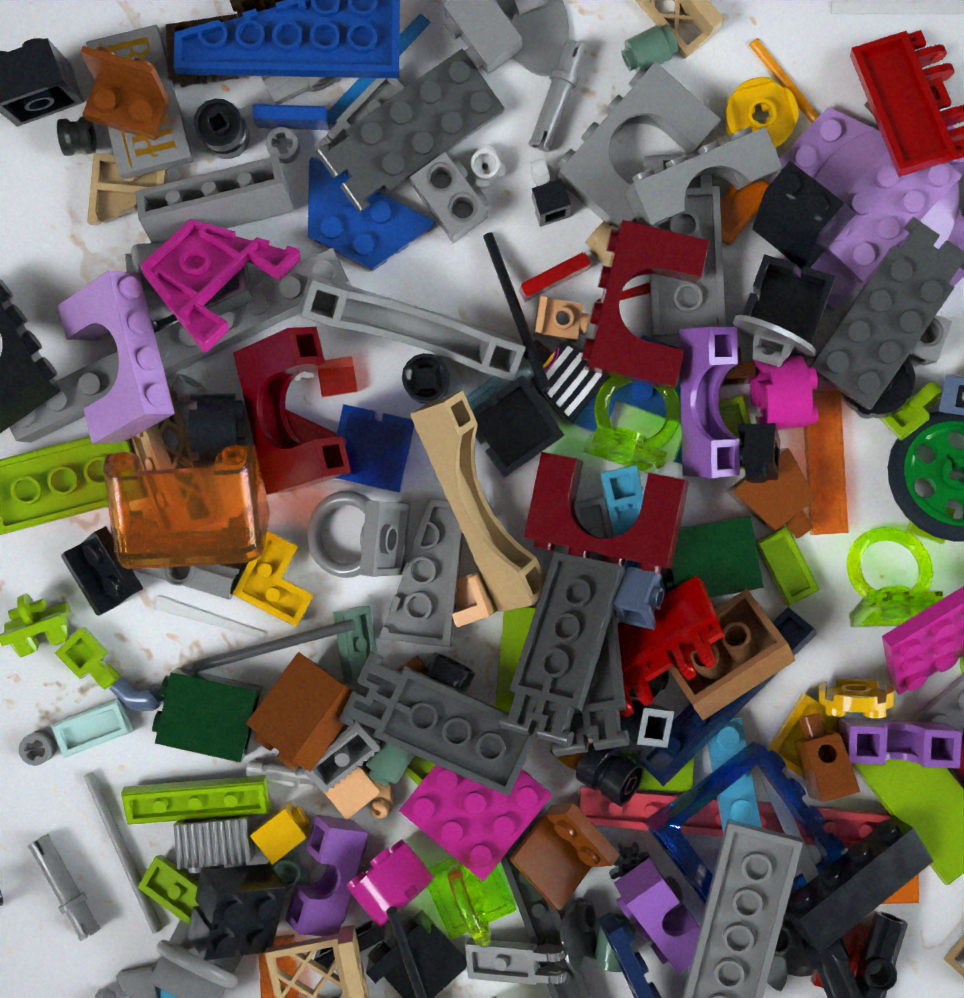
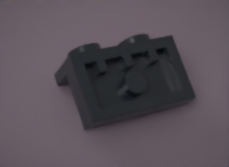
(100, 574)

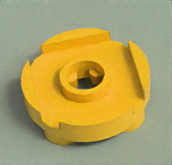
(768, 96)
(856, 696)

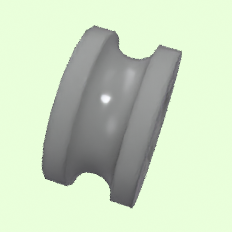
(291, 137)
(49, 744)

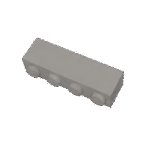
(216, 198)

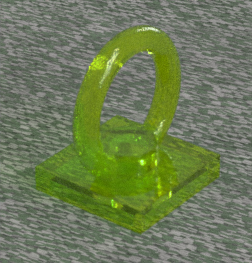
(625, 445)
(893, 603)
(467, 901)

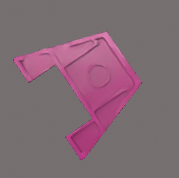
(198, 264)

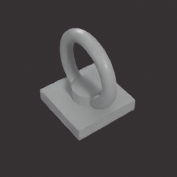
(381, 537)
(188, 975)

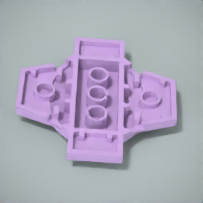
(857, 169)

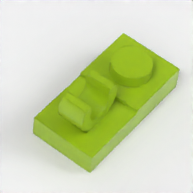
(170, 887)

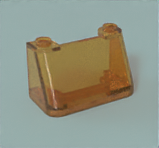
(187, 512)

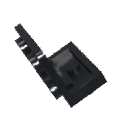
(433, 953)

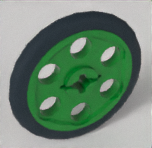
(906, 468)

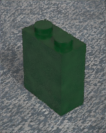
(720, 554)
(206, 714)

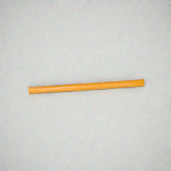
(783, 79)

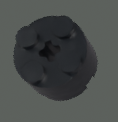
(214, 425)

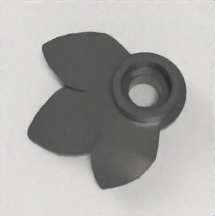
(578, 933)
(788, 957)

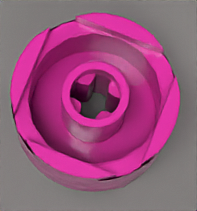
(785, 393)
(391, 881)

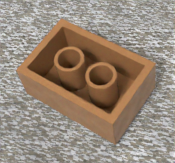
(744, 656)

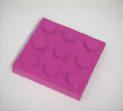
(926, 643)
(473, 819)

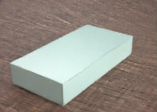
(92, 728)

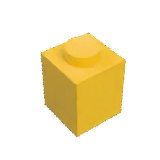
(281, 831)

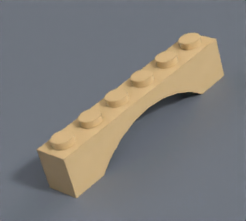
(448, 435)

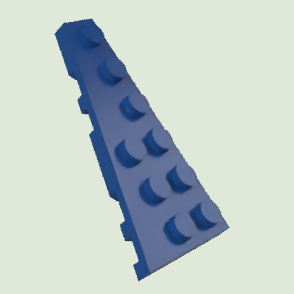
(297, 41)

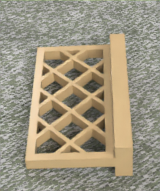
(347, 961)

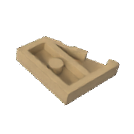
(110, 194)

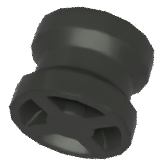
(76, 136)

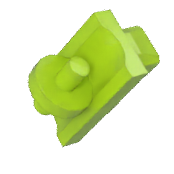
(34, 618)

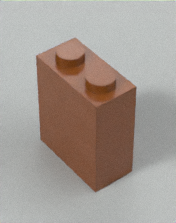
(300, 713)

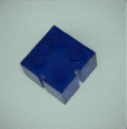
(376, 449)

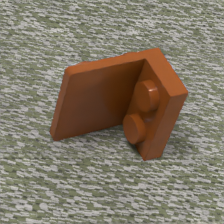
(124, 93)
(561, 853)

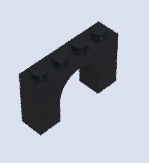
(24, 374)

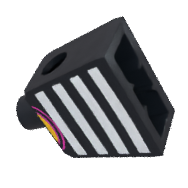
(568, 379)

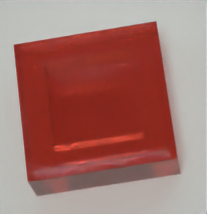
(337, 377)

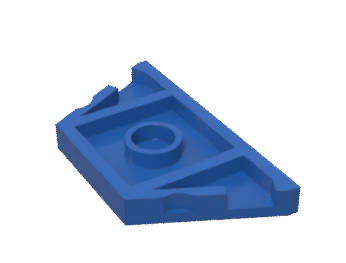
(364, 236)

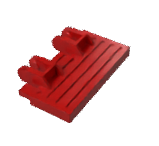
(910, 100)
(683, 625)

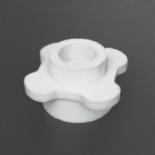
(485, 156)

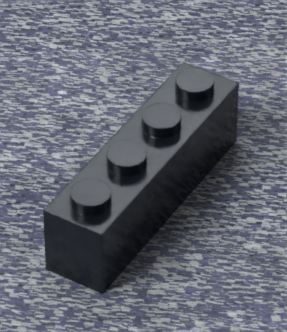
(857, 883)

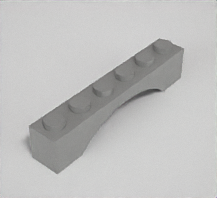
(375, 314)

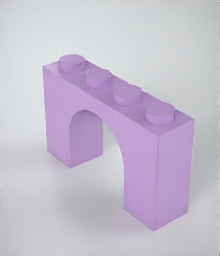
(140, 393)

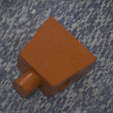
(778, 500)
(832, 774)

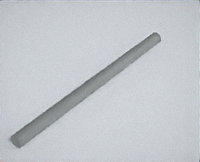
(122, 851)

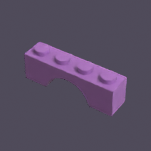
(707, 444)

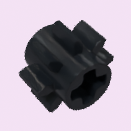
(626, 855)

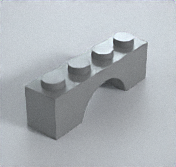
(741, 162)

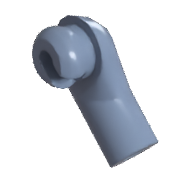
(137, 699)

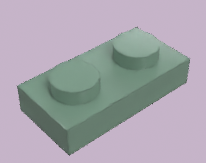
(355, 644)

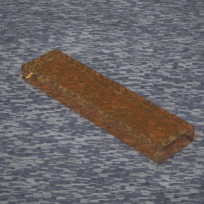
(826, 465)

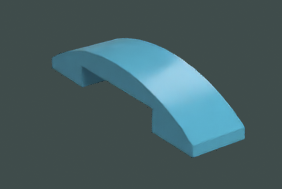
(623, 501)

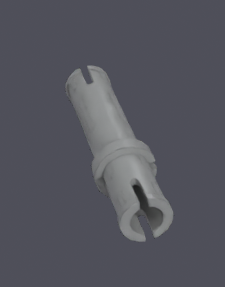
(563, 80)
(64, 887)

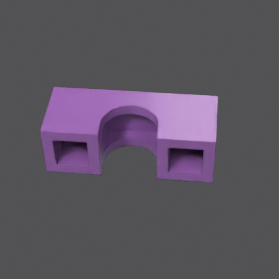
(914, 741)
(649, 898)
(323, 905)

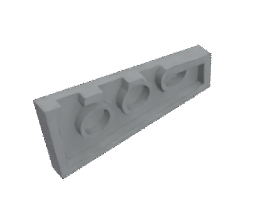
(428, 582)

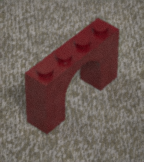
(638, 252)
(264, 377)
(648, 541)

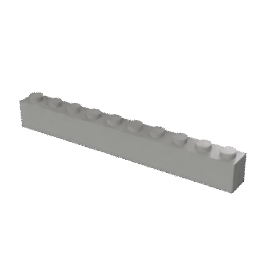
(272, 304)

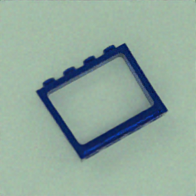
(667, 822)

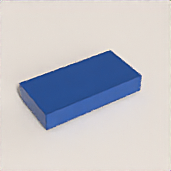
(291, 117)

